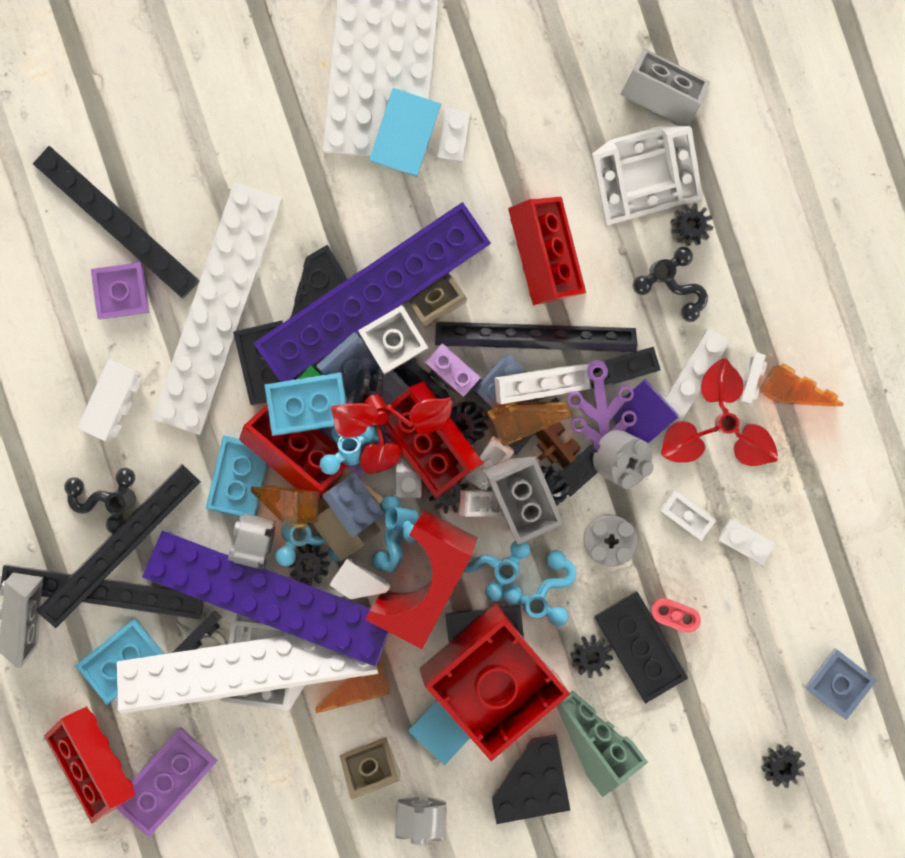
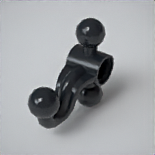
(682, 257)
(124, 477)

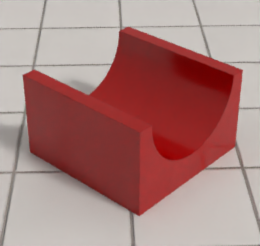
(416, 613)
(493, 682)

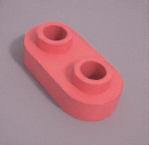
(675, 614)

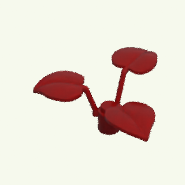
(726, 385)
(354, 418)

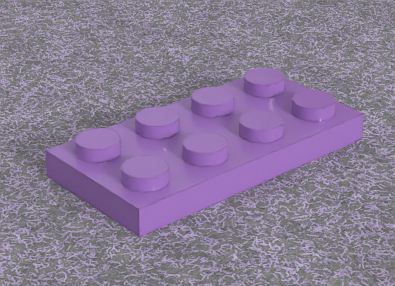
(167, 781)

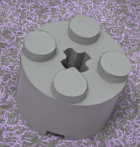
(623, 459)
(253, 541)
(620, 550)
(420, 820)

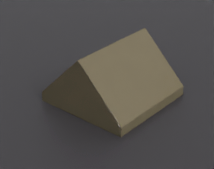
(437, 300)
(337, 536)
(369, 768)

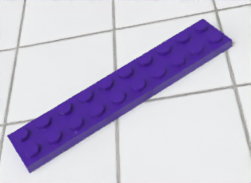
(372, 293)
(266, 598)

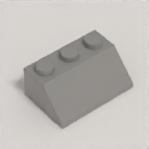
(665, 88)
(523, 497)
(20, 617)

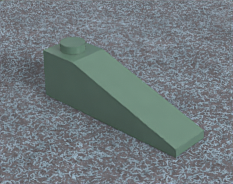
(602, 751)

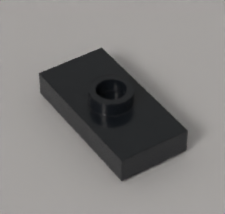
(580, 470)

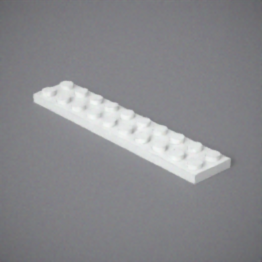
(217, 308)
(230, 672)

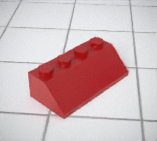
(546, 250)
(292, 454)
(437, 457)
(89, 764)

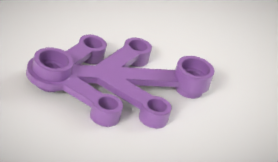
(603, 413)

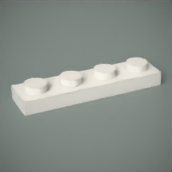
(689, 380)
(542, 383)

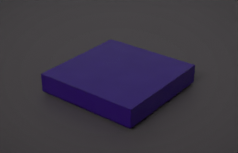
(651, 411)

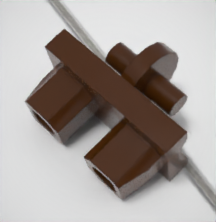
(554, 448)

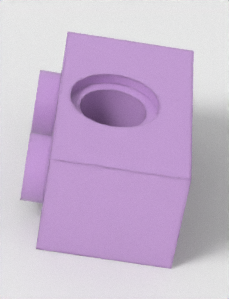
(452, 370)

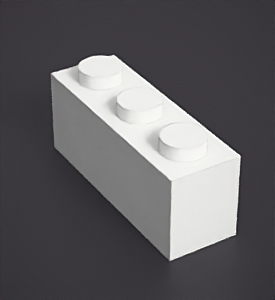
(110, 400)

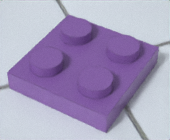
(120, 291)

